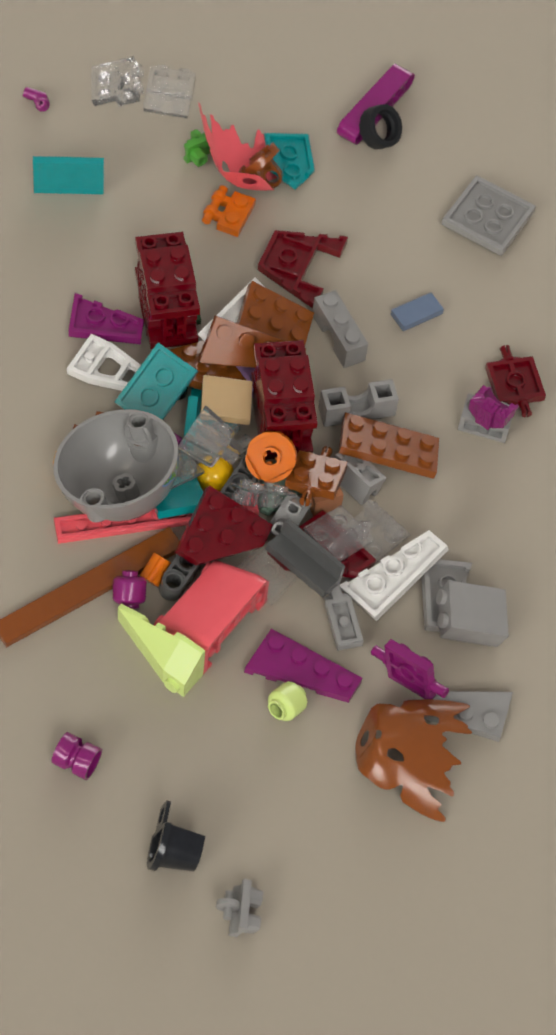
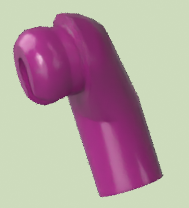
(40, 98)

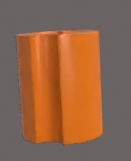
(155, 569)

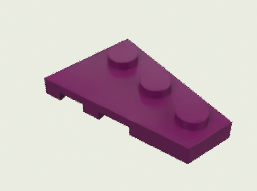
(102, 322)

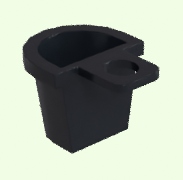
(174, 846)

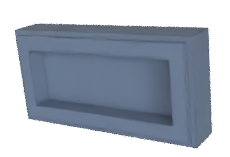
(417, 311)

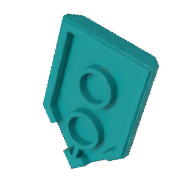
(293, 157)

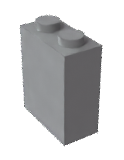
(472, 613)

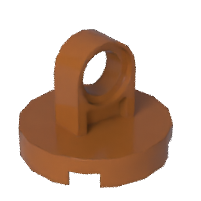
(262, 163)

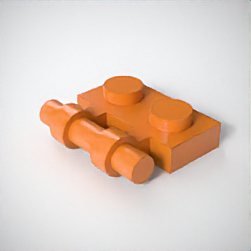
(235, 214)

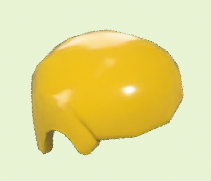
(216, 475)

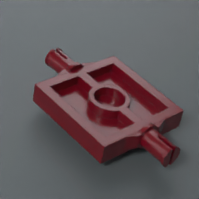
(515, 380)

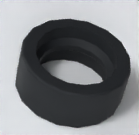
(393, 125)

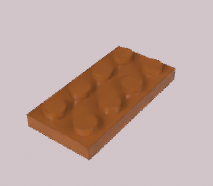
(389, 445)

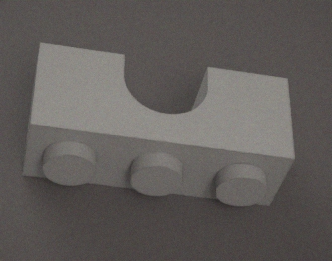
(348, 340)
(376, 402)

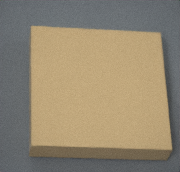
(227, 398)

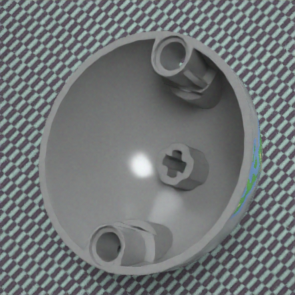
(109, 474)

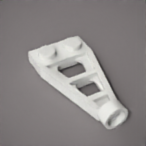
(90, 358)

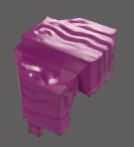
(489, 410)

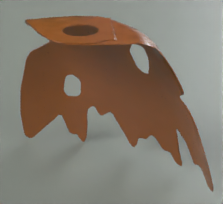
(421, 747)

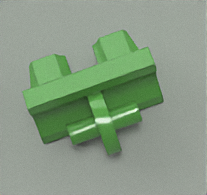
(196, 149)

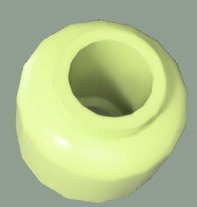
(287, 701)

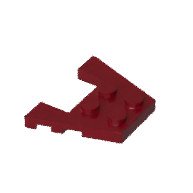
(290, 256)

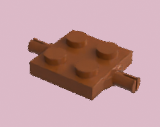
(316, 475)

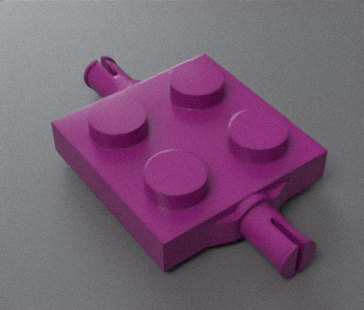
(410, 669)

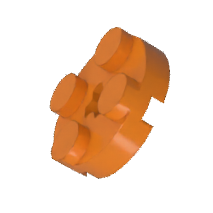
(274, 442)

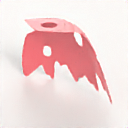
(227, 147)

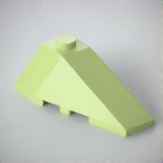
(172, 657)

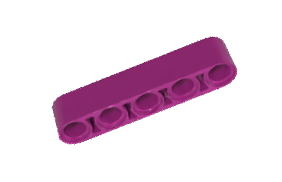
(385, 91)

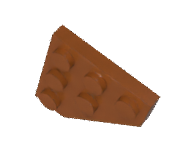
(190, 354)

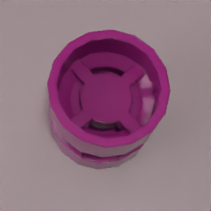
(75, 755)

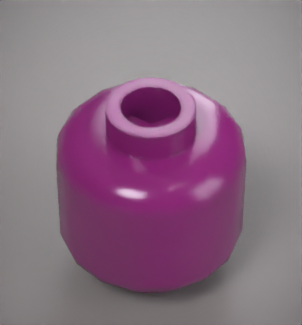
(129, 589)

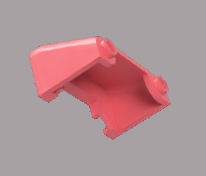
(215, 605)

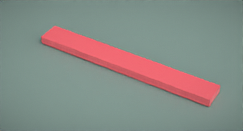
(80, 528)

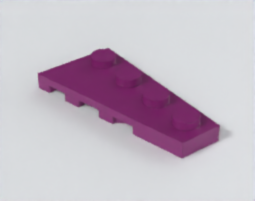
(289, 661)

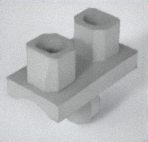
(291, 510)
(236, 908)

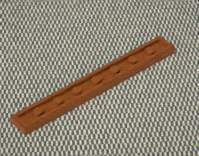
(83, 588)

